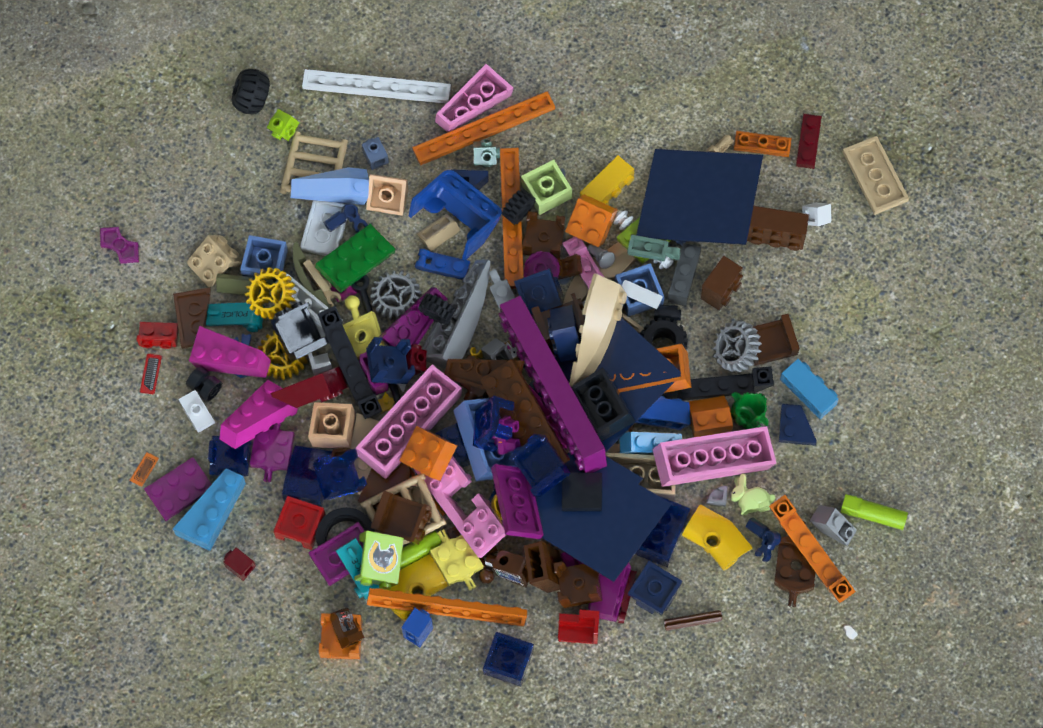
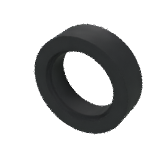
(340, 515)

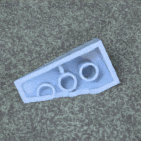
(337, 186)

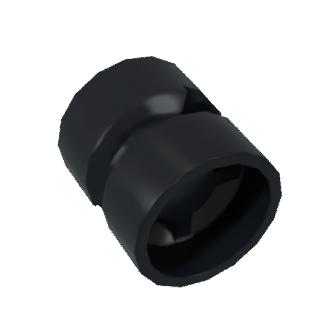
(204, 384)

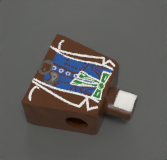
(509, 567)

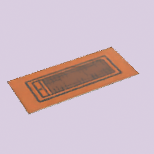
(144, 469)

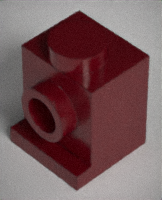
(417, 357)

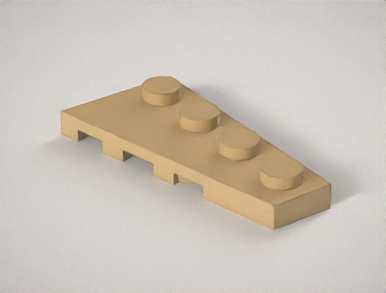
(361, 430)

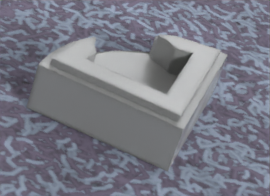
(718, 497)

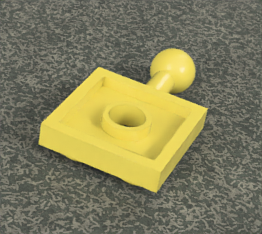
(365, 323)

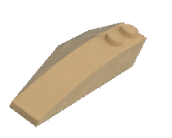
(602, 312)

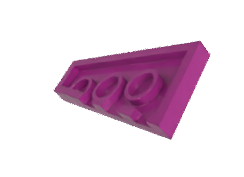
(411, 323)

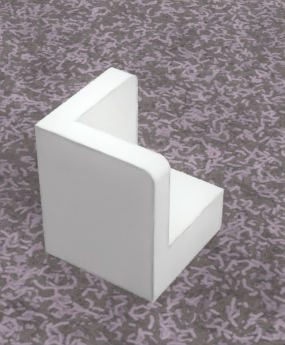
(818, 213)
(319, 363)

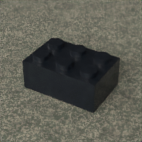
(603, 404)

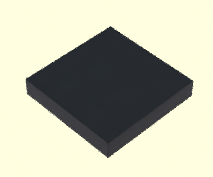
(582, 492)

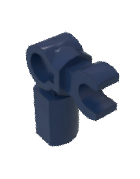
(348, 212)
(769, 538)

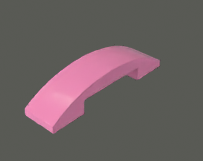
(577, 246)

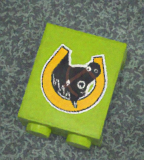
(380, 559)

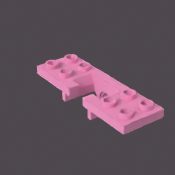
(482, 526)

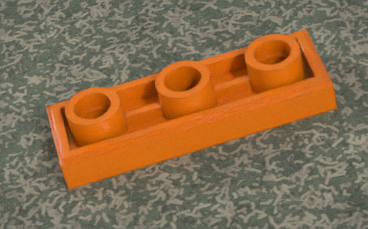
(773, 144)

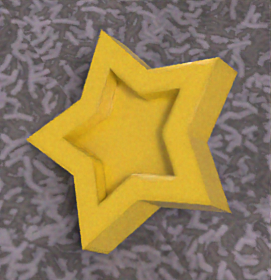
(386, 403)

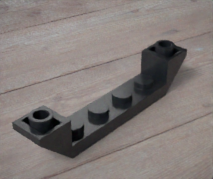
(348, 362)
(710, 387)

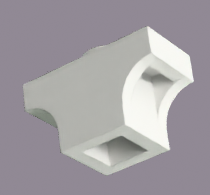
(196, 411)

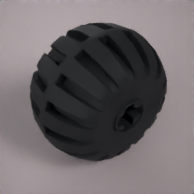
(250, 91)

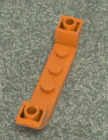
(811, 549)

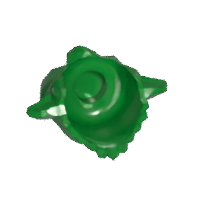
(749, 410)

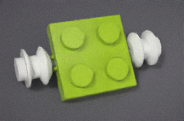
(630, 228)

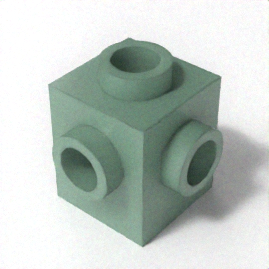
(486, 152)

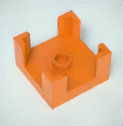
(330, 645)

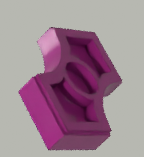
(126, 250)

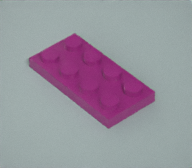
(516, 503)

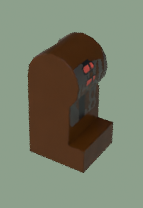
(345, 628)

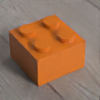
(591, 220)
(428, 453)

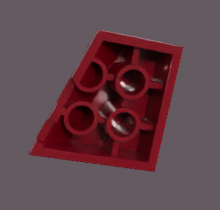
(321, 386)

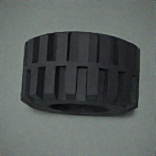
(665, 329)

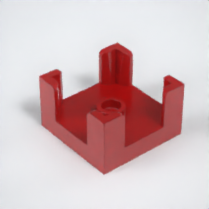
(299, 521)

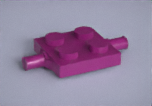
(272, 450)

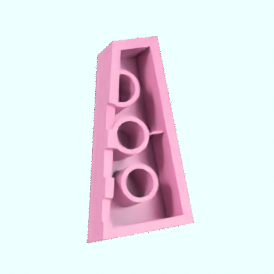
(474, 98)

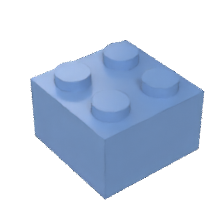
(261, 254)
(644, 277)

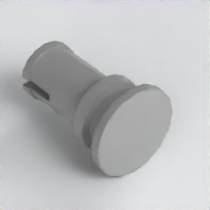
(602, 256)

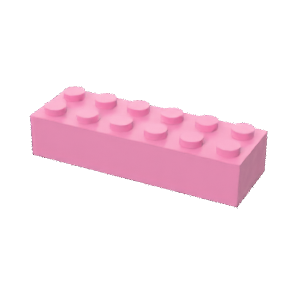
(420, 406)
(714, 456)

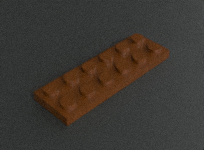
(510, 384)

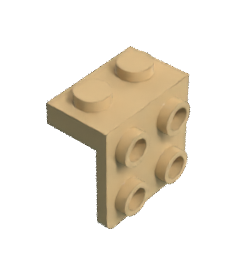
(212, 258)

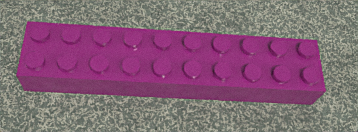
(552, 385)

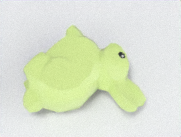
(750, 499)

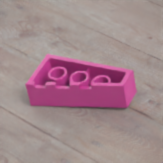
(227, 355)
(255, 416)

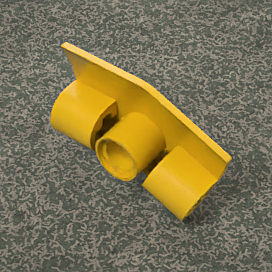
(709, 525)
(419, 575)

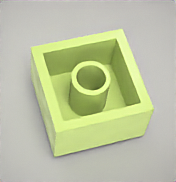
(547, 186)

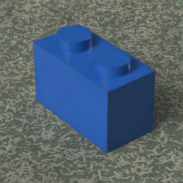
(417, 627)

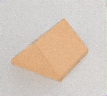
(387, 194)

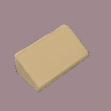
(438, 232)

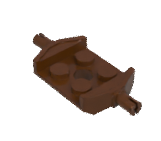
(791, 580)

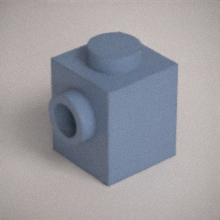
(374, 153)

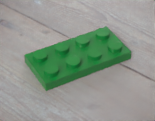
(355, 258)

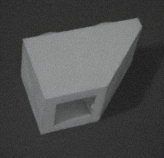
(833, 524)

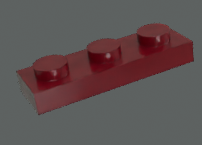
(808, 141)

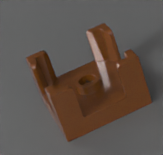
(543, 235)
(577, 585)

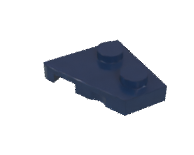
(795, 426)

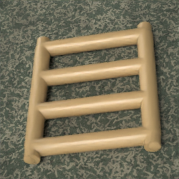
(294, 154)
(402, 488)

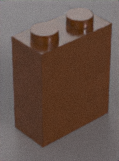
(540, 566)

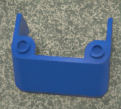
(463, 202)

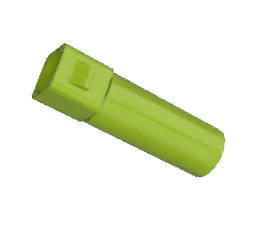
(873, 512)
(414, 552)

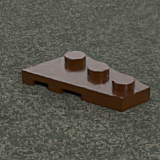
(191, 313)

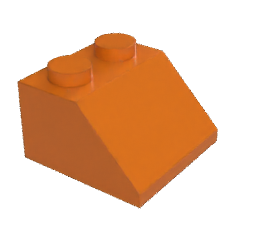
(710, 416)

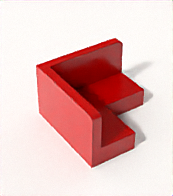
(579, 628)

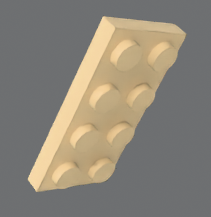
(875, 175)

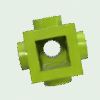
(282, 125)

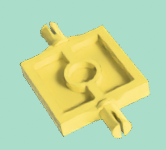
(456, 560)

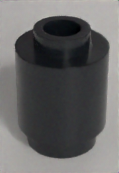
(667, 311)

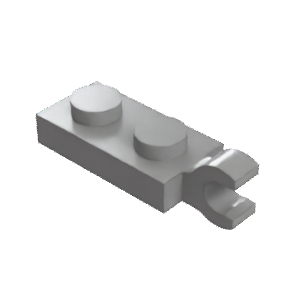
(501, 289)

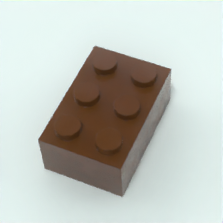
(778, 228)

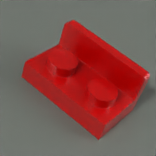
(157, 334)

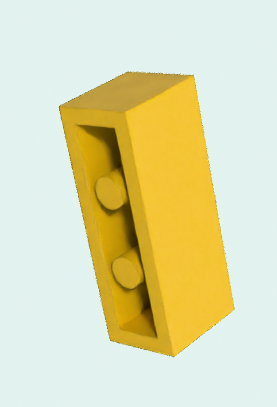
(610, 181)

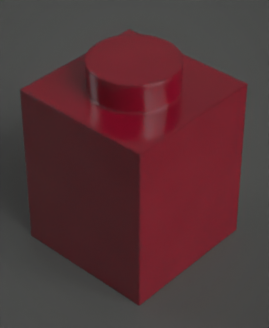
(239, 563)

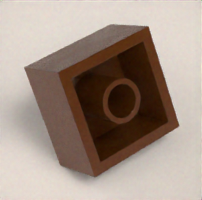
(721, 283)

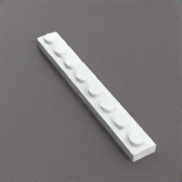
(376, 86)

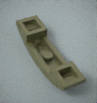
(299, 259)

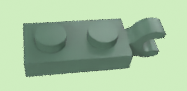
(652, 248)

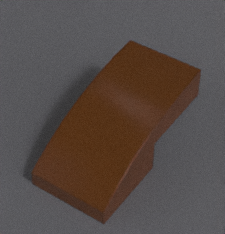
(570, 266)

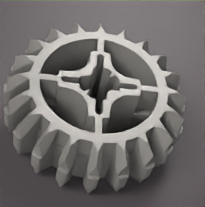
(409, 287)
(743, 346)

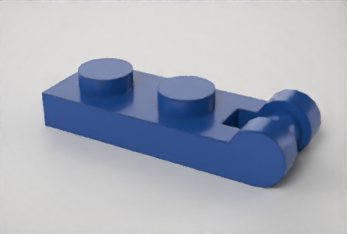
(442, 264)

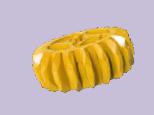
(260, 282)
(275, 358)

